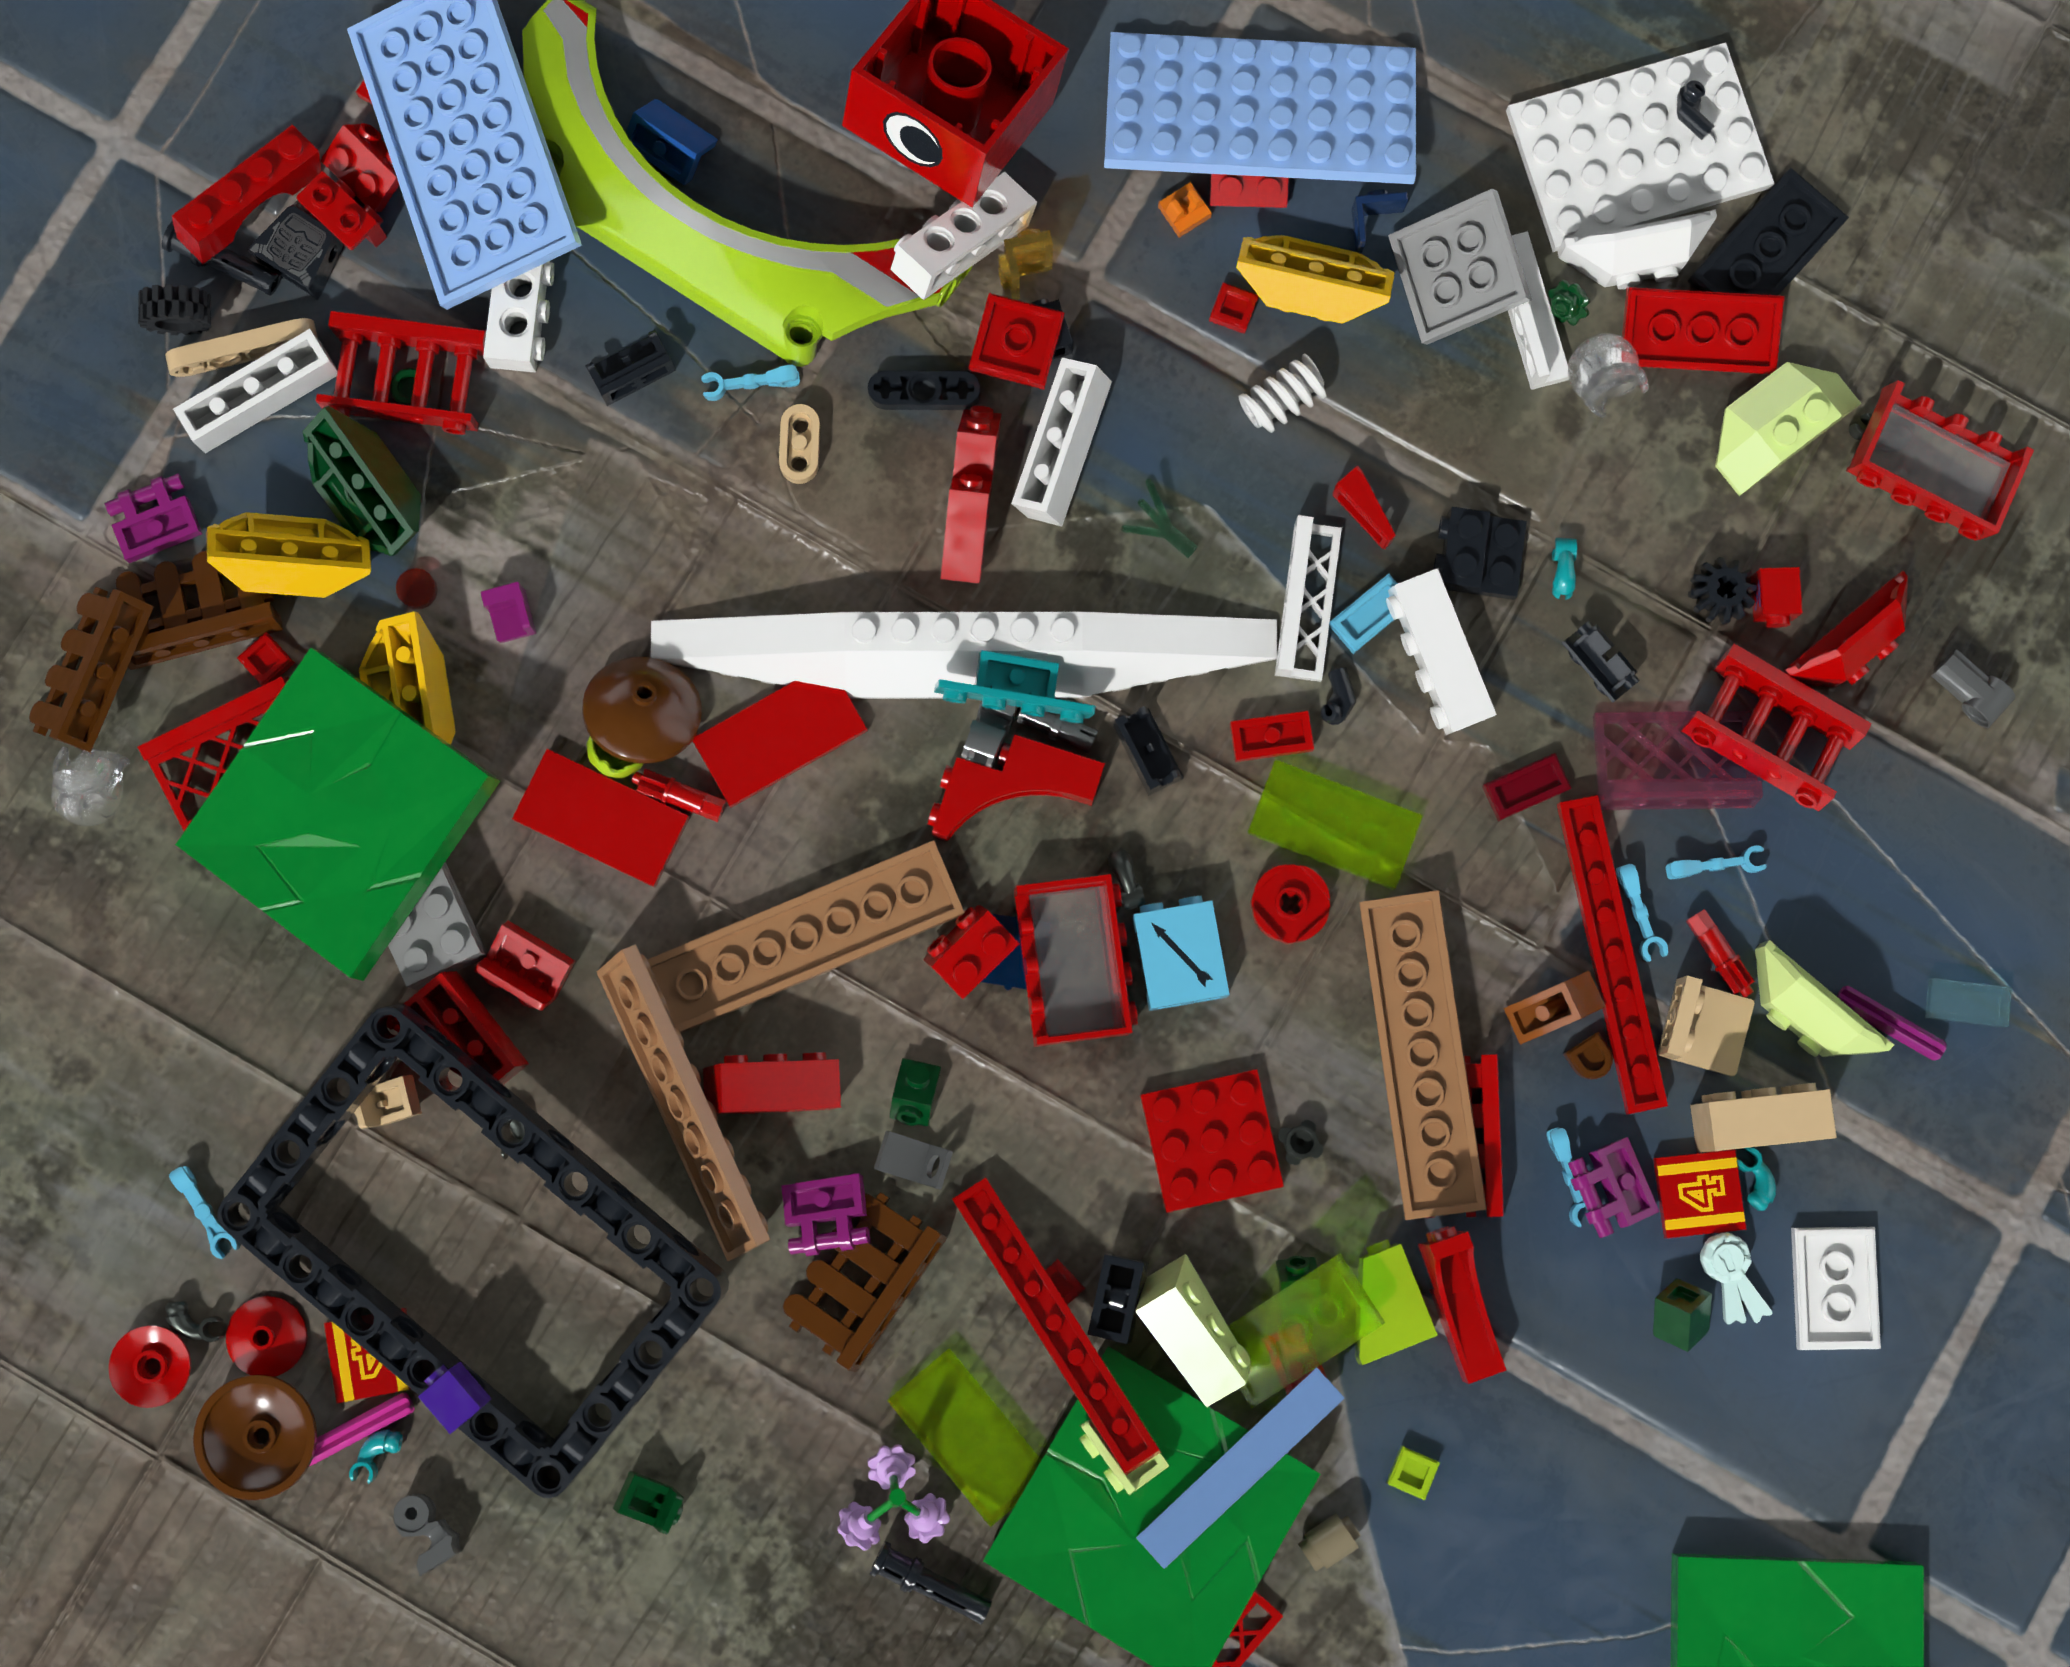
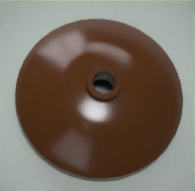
(639, 727)
(229, 1442)

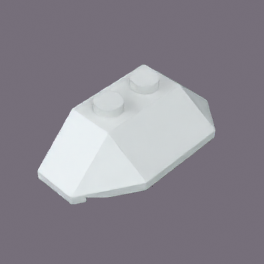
(1637, 251)

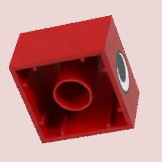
(954, 91)

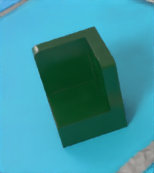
(1682, 1314)

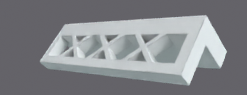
(1536, 326)
(1294, 597)

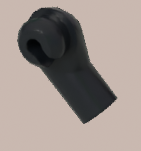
(1689, 109)
(1342, 699)

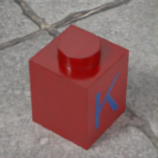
(1777, 596)

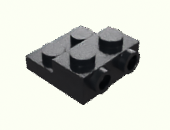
(1480, 553)

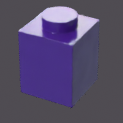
(453, 1396)

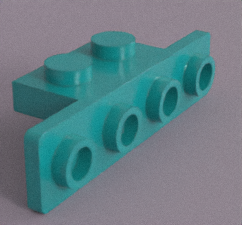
(1018, 683)

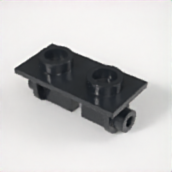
(1588, 649)

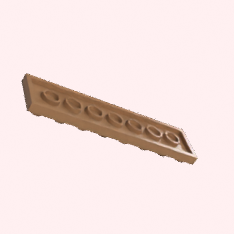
(805, 937)
(1422, 1055)
(682, 1103)

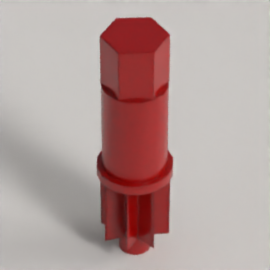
(679, 794)
(1721, 953)

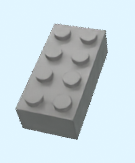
(436, 934)

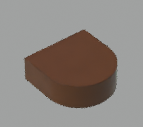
(1591, 1057)

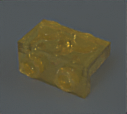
(1024, 255)

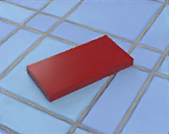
(1704, 329)
(777, 737)
(600, 818)

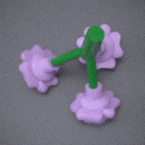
(891, 1470)

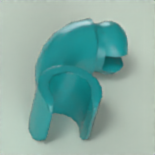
(1565, 577)
(1765, 1184)
(376, 1444)

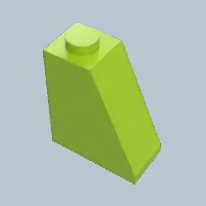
(1395, 1293)

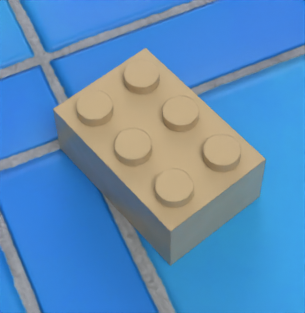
(1763, 1118)

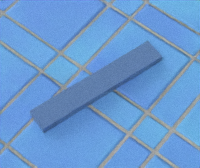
(1240, 1468)

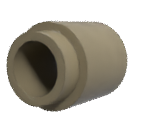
(1330, 1542)

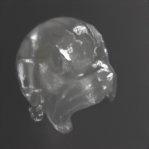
(1605, 369)
(89, 786)

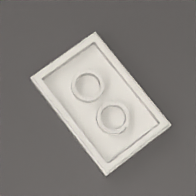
(1835, 1288)

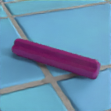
(1893, 1024)

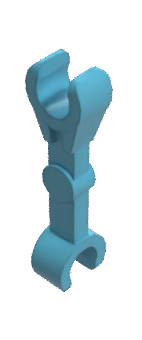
(780, 377)
(1687, 868)
(1629, 882)
(1560, 1146)
(186, 1183)

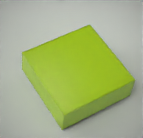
(1412, 1472)

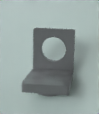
(912, 1159)

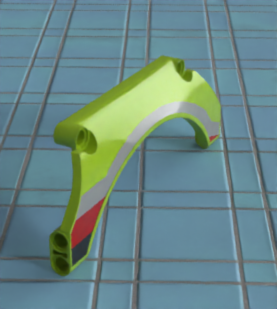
(747, 278)

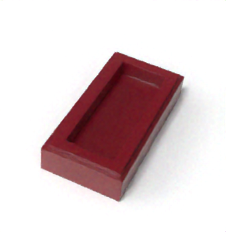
(1526, 787)

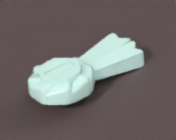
(1727, 1260)

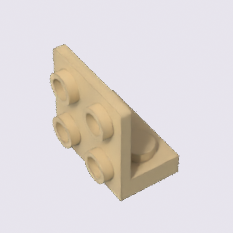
(1705, 1027)

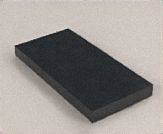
(1772, 241)

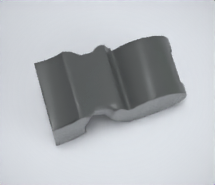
(988, 734)
(416, 1517)

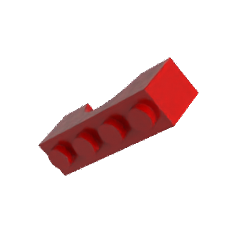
(215, 215)

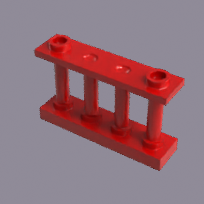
(390, 336)
(1793, 698)

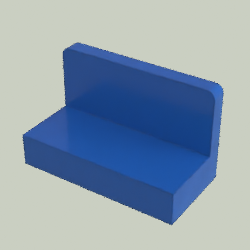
(669, 140)

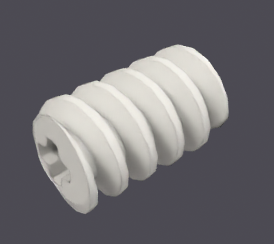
(1283, 393)

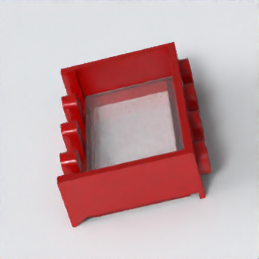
(1938, 464)
(1074, 960)

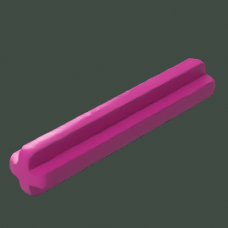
(362, 1426)

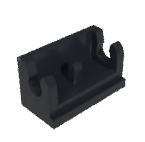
(631, 369)
(1147, 750)

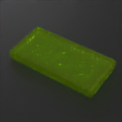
(1334, 824)
(1303, 1328)
(967, 1435)

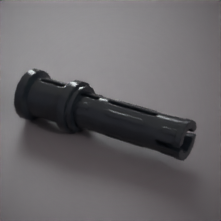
(261, 279)
(913, 1575)

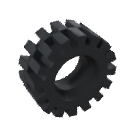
(174, 309)

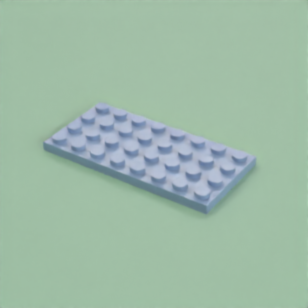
(1261, 108)
(463, 143)

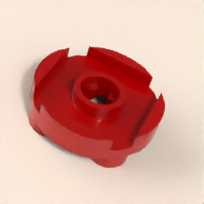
(1313, 906)

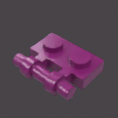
(158, 527)
(1623, 1184)
(825, 1201)

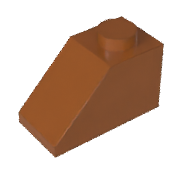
(1554, 1007)

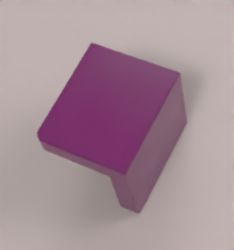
(509, 612)

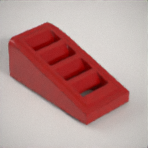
(1361, 503)

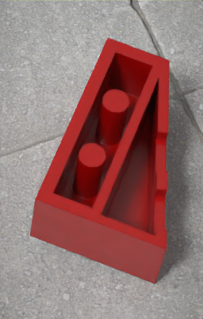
(465, 1021)
(773, 1084)

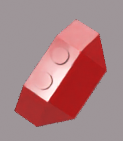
(1856, 639)

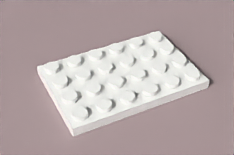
(1622, 157)

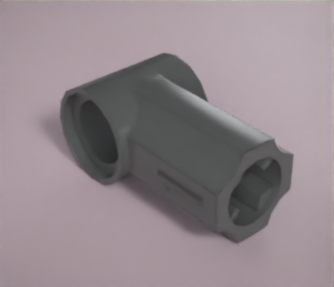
(1982, 695)

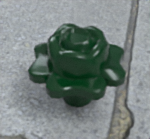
(1568, 302)

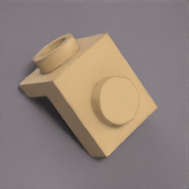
(389, 1103)

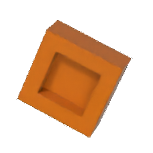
(1184, 209)

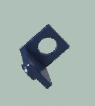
(1374, 203)

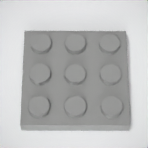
(1459, 267)

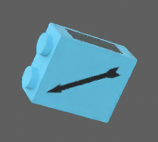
(1180, 953)

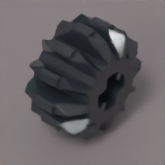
(1715, 577)

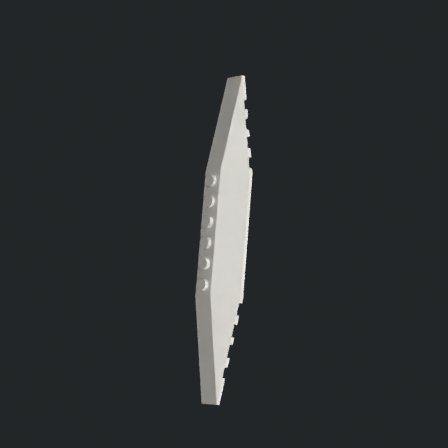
(910, 651)

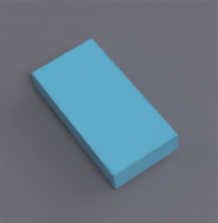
(1365, 616)

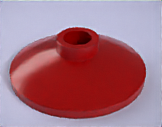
(285, 1330)
(130, 1369)

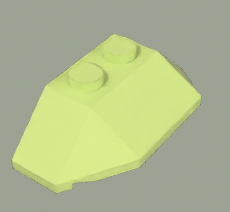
(1779, 421)
(1810, 1009)

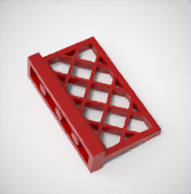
(201, 730)

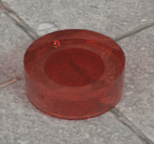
(416, 588)

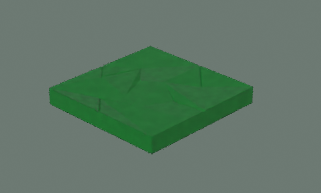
(337, 814)
(1079, 1544)
(1795, 1612)

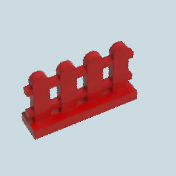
(1488, 1117)

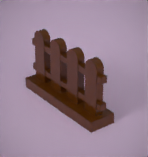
(202, 628)
(100, 672)
(860, 1301)

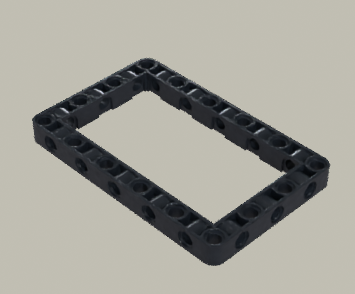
(396, 1337)

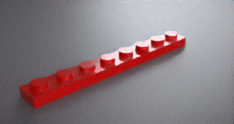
(1612, 954)
(1056, 1326)

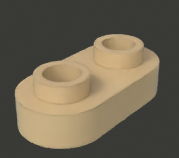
(799, 445)

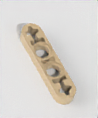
(234, 348)

